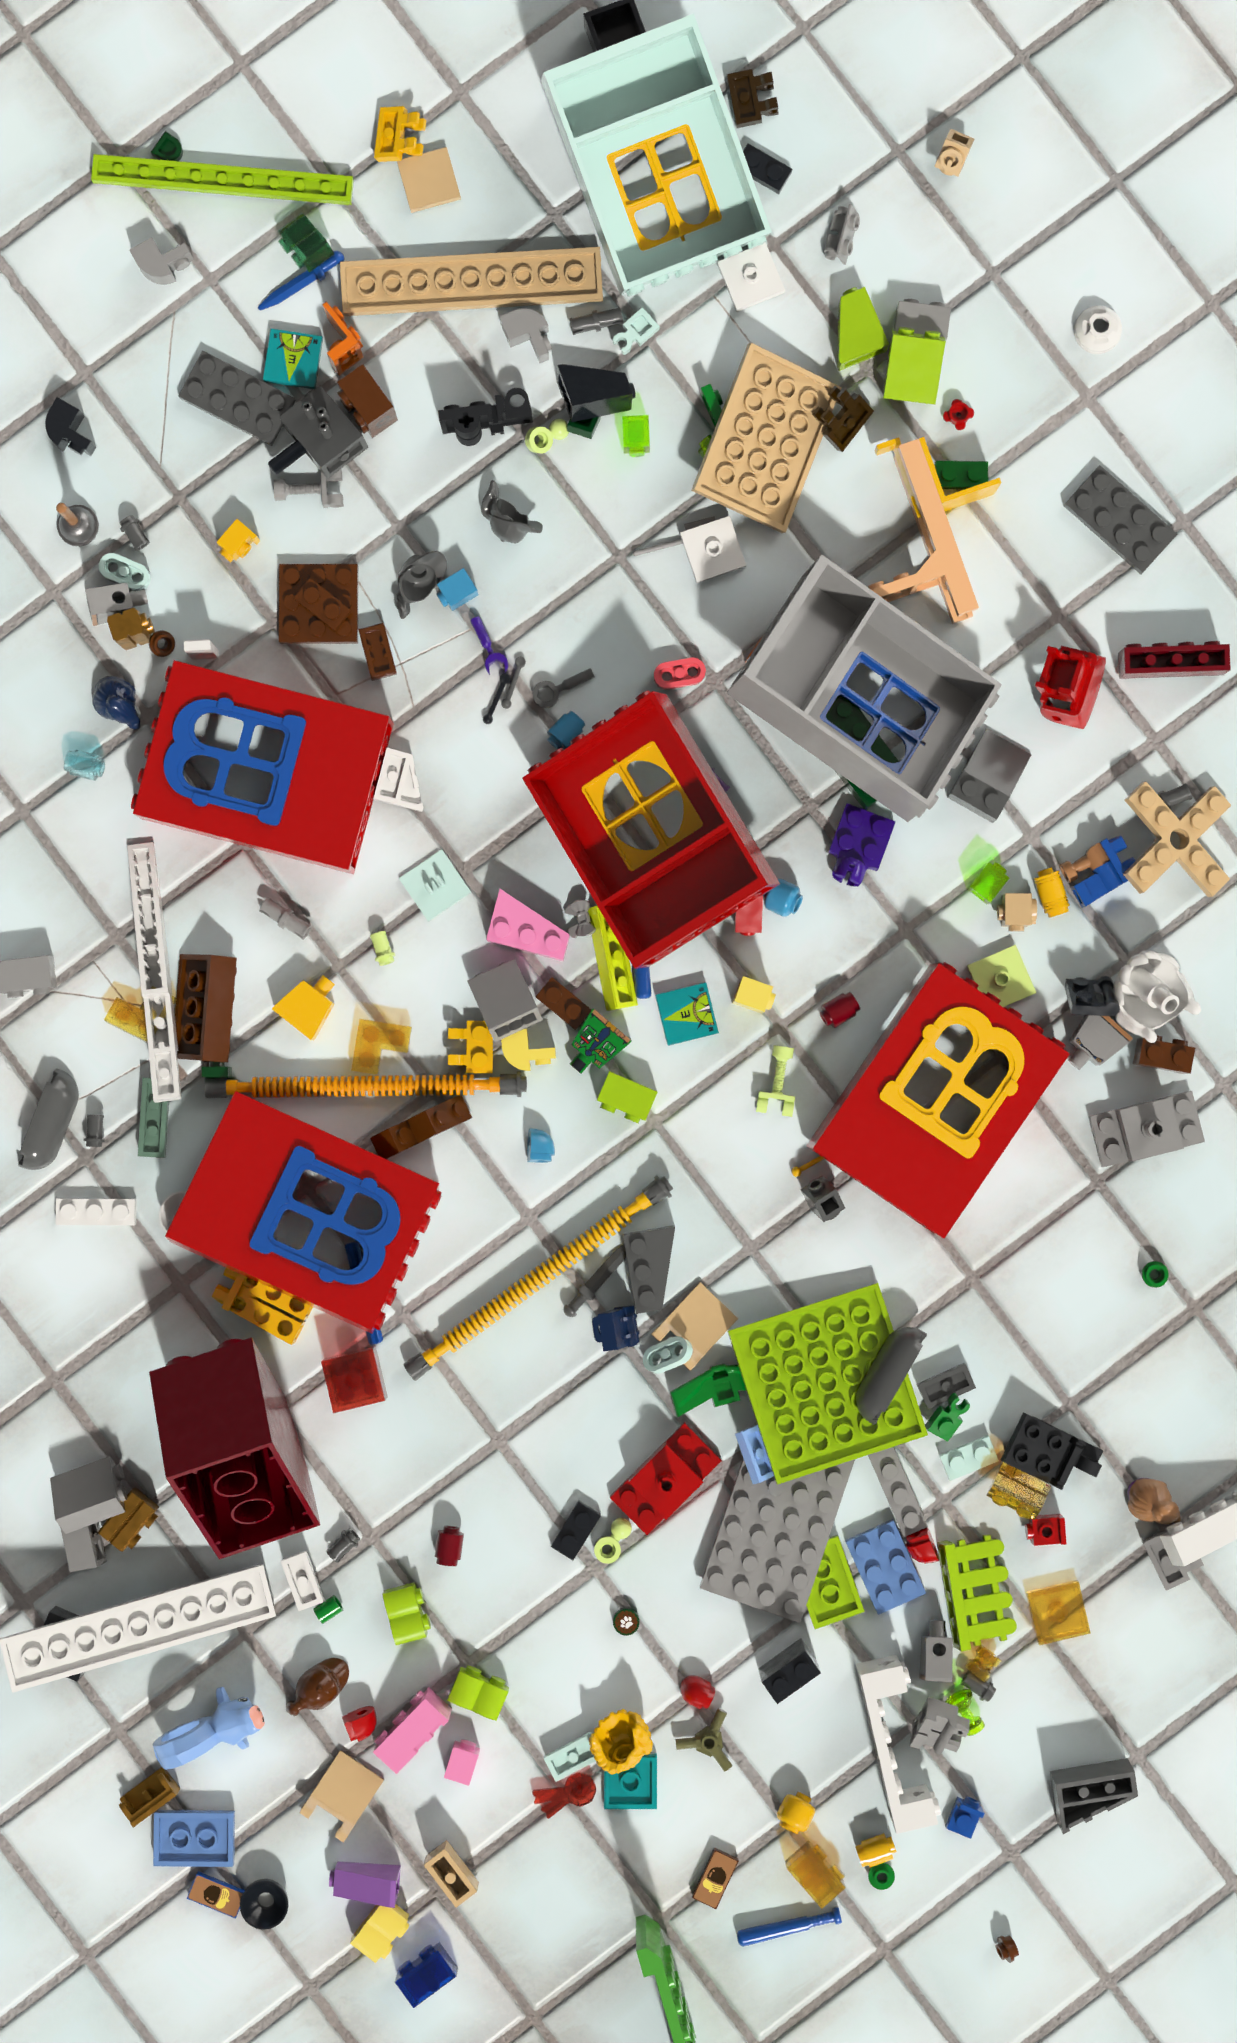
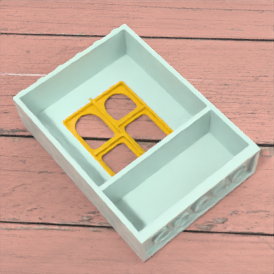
(630, 101)

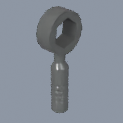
(566, 684)

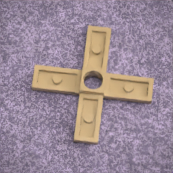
(1189, 827)

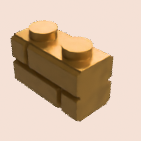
(130, 628)
(124, 1528)

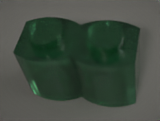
(305, 242)

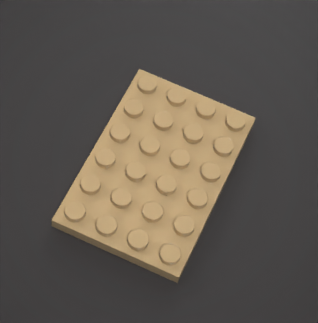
(765, 439)

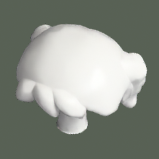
(1151, 993)

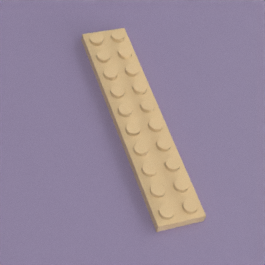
(471, 281)

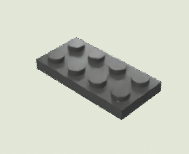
(236, 398)
(1120, 519)

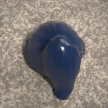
(116, 701)

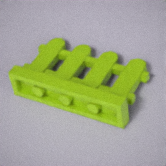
(960, 1607)

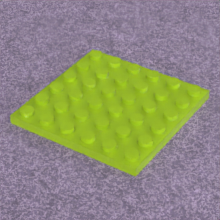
(806, 1378)

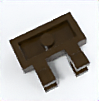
(745, 100)
(847, 422)

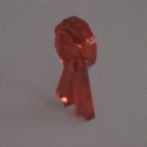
(578, 1790)

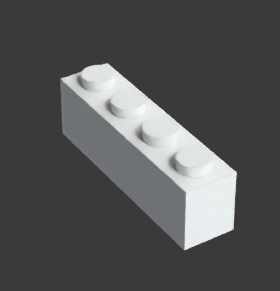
(1201, 1533)

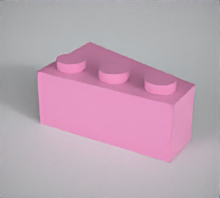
(525, 930)
(411, 1729)

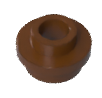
(168, 647)
(1006, 1948)

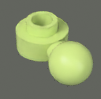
(556, 430)
(620, 1529)

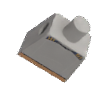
(102, 601)
(1097, 1040)
(937, 1666)

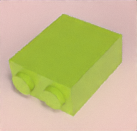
(914, 366)

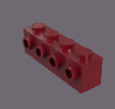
(1174, 661)

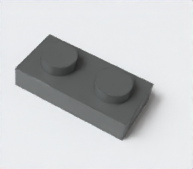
(940, 1387)

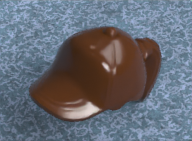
(319, 1686)

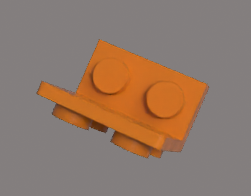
(346, 352)

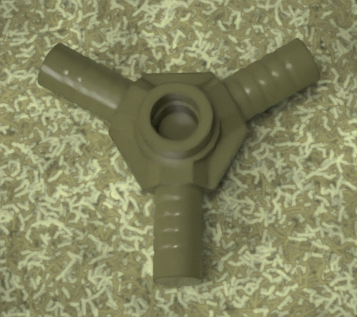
(709, 1741)

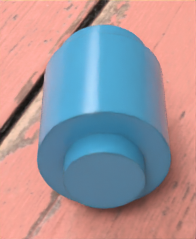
(565, 729)

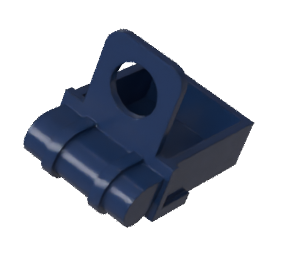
(617, 1328)

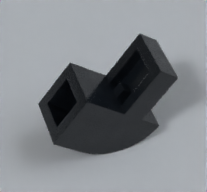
(61, 428)

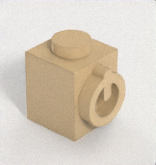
(954, 153)
(1017, 911)

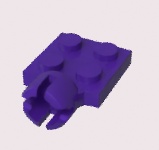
(859, 843)

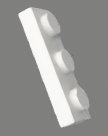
(95, 1211)

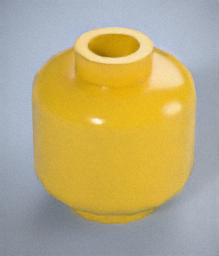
(795, 1812)

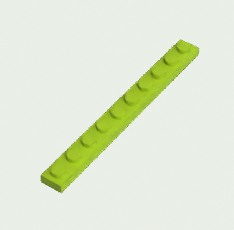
(222, 179)

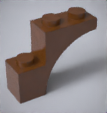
(421, 1127)

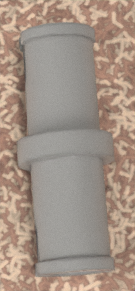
(285, 918)

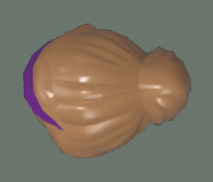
(1152, 1501)

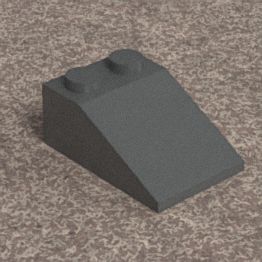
(989, 776)

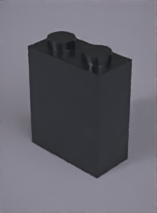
(789, 1671)

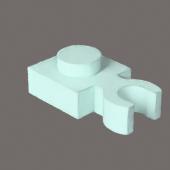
(638, 328)

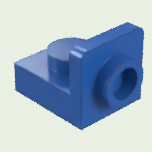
(964, 1816)

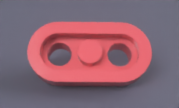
(678, 671)

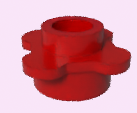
(958, 407)

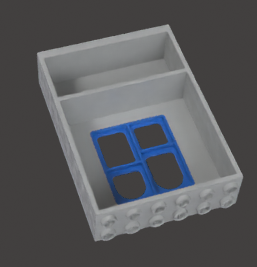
(806, 664)

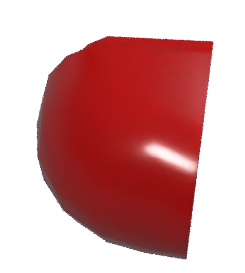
(922, 1546)
(697, 1691)
(360, 1723)

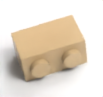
(451, 1873)

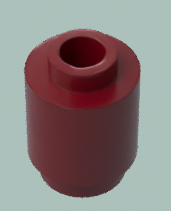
(839, 1009)
(449, 1546)

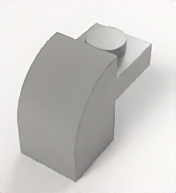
(159, 267)
(524, 326)

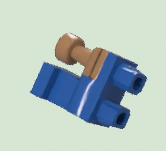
(1106, 869)

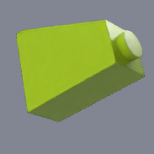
(858, 329)

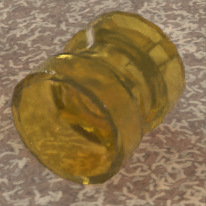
(983, 1663)

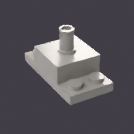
(1146, 1129)

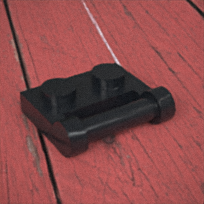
(1083, 999)

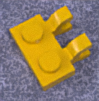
(391, 134)
(478, 1047)

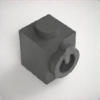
(823, 1199)

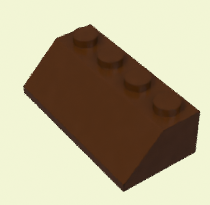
(204, 1006)

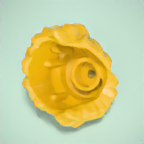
(620, 1741)

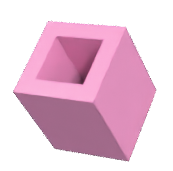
(462, 1762)

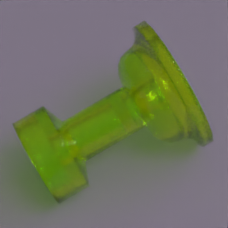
(963, 1700)

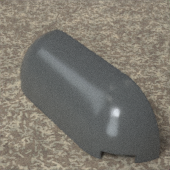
(49, 1122)
(888, 1372)

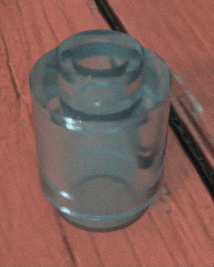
(84, 764)

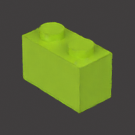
(626, 1096)

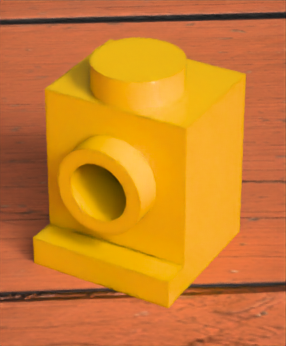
(236, 541)

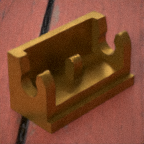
(148, 1796)

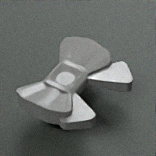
(584, 926)

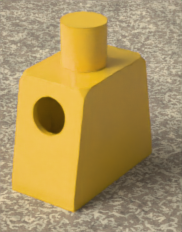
(307, 1006)

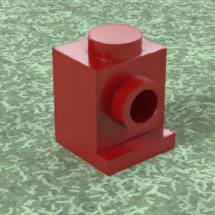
(1055, 1522)

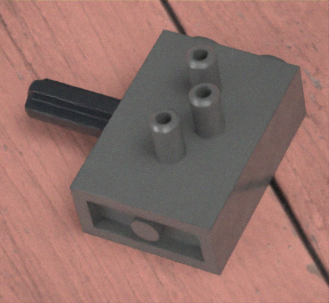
(321, 433)

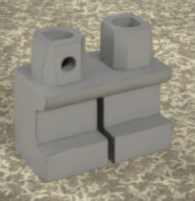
(939, 1727)

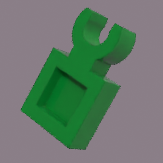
(947, 1420)

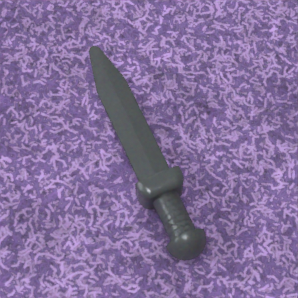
(587, 1291)

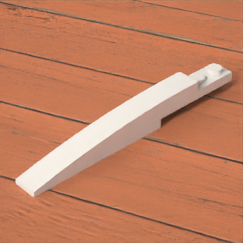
(154, 972)

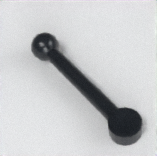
(505, 679)

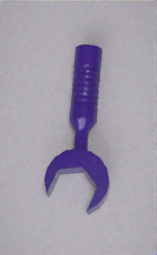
(486, 643)

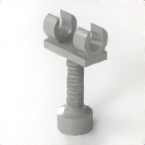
(282, 490)

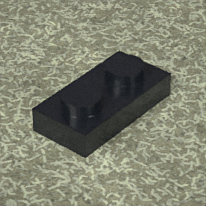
(766, 169)
(575, 1530)

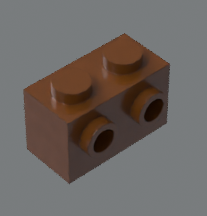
(1164, 1055)

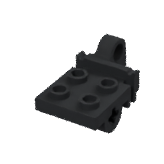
(484, 416)
(1049, 1452)

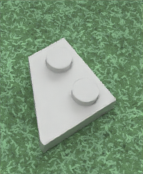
(398, 781)

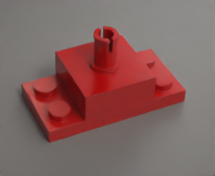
(666, 1479)

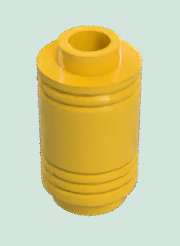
(1051, 892)

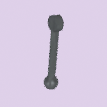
(520, 663)

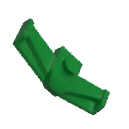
(718, 1383)

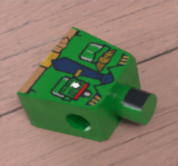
(597, 1042)

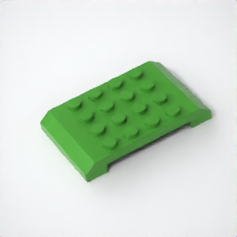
(658, 1960)

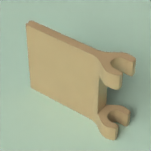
(699, 1320)
(344, 1792)

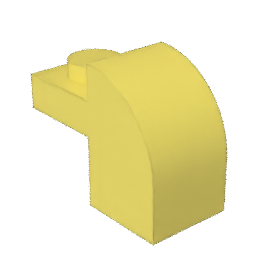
(519, 1055)

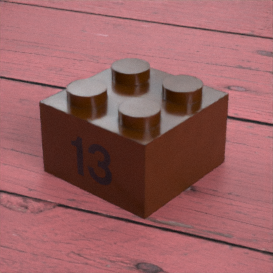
(366, 399)

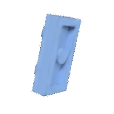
(754, 1454)

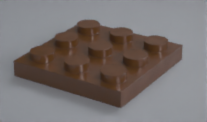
(300, 625)

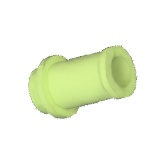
(382, 948)

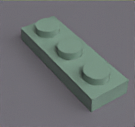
(152, 1124)

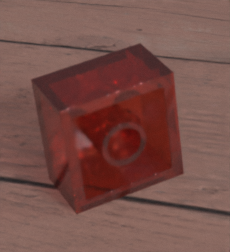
(354, 1379)

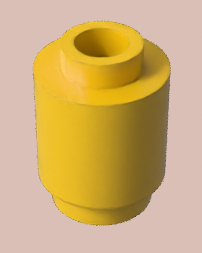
(876, 1850)

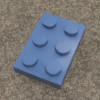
(885, 1567)
(194, 1838)

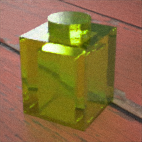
(636, 435)
(988, 882)

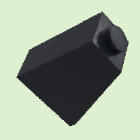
(593, 391)

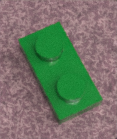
(712, 402)
(961, 473)

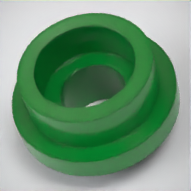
(1160, 1280)
(881, 1868)

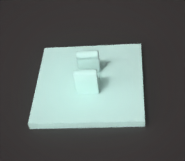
(435, 885)

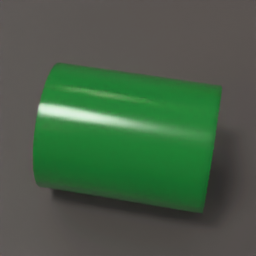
(328, 1609)

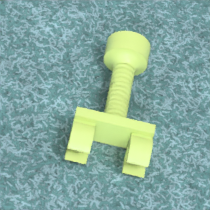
(781, 1054)

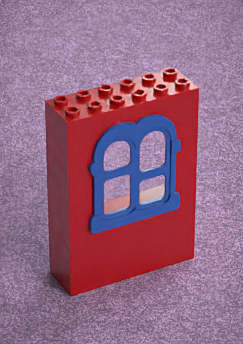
(319, 782)
(251, 1182)

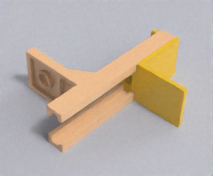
(929, 508)

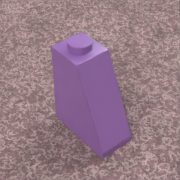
(366, 1882)

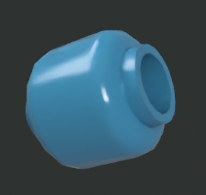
(783, 898)

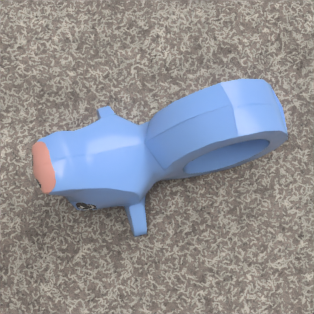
(228, 1724)

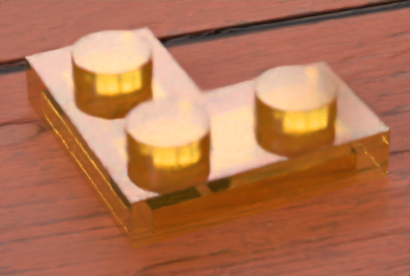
(131, 1018)
(374, 1037)

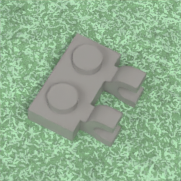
(1169, 1575)

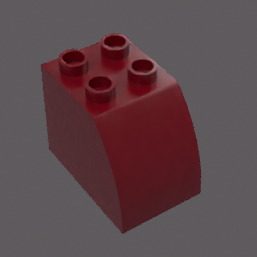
(232, 1448)

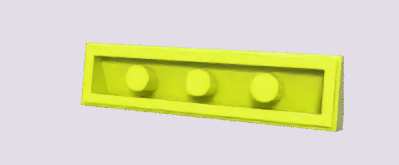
(612, 965)

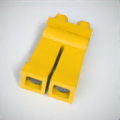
(244, 1302)

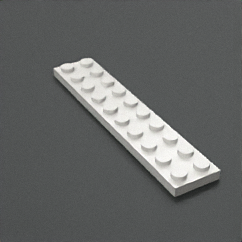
(137, 1627)

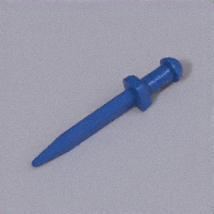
(301, 281)

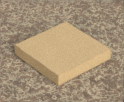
(429, 180)

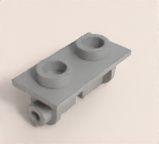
(844, 222)

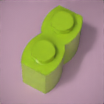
(405, 1613)
(478, 1692)

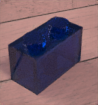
(425, 1974)

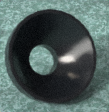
(258, 1915)

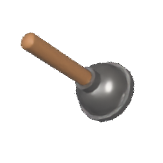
(76, 524)

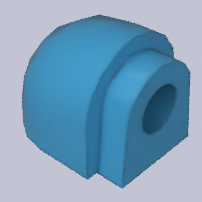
(539, 1146)

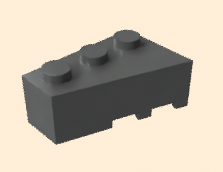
(648, 1265)
(1090, 1790)

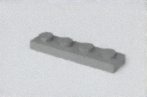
(898, 1491)

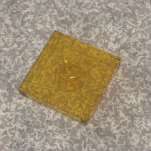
(1058, 1612)

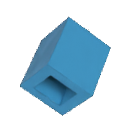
(456, 590)

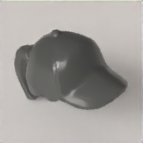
(505, 519)
(418, 578)

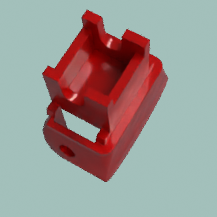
(1073, 678)

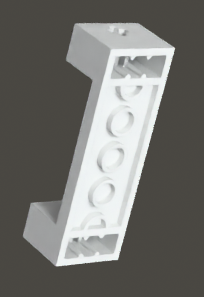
(908, 1807)

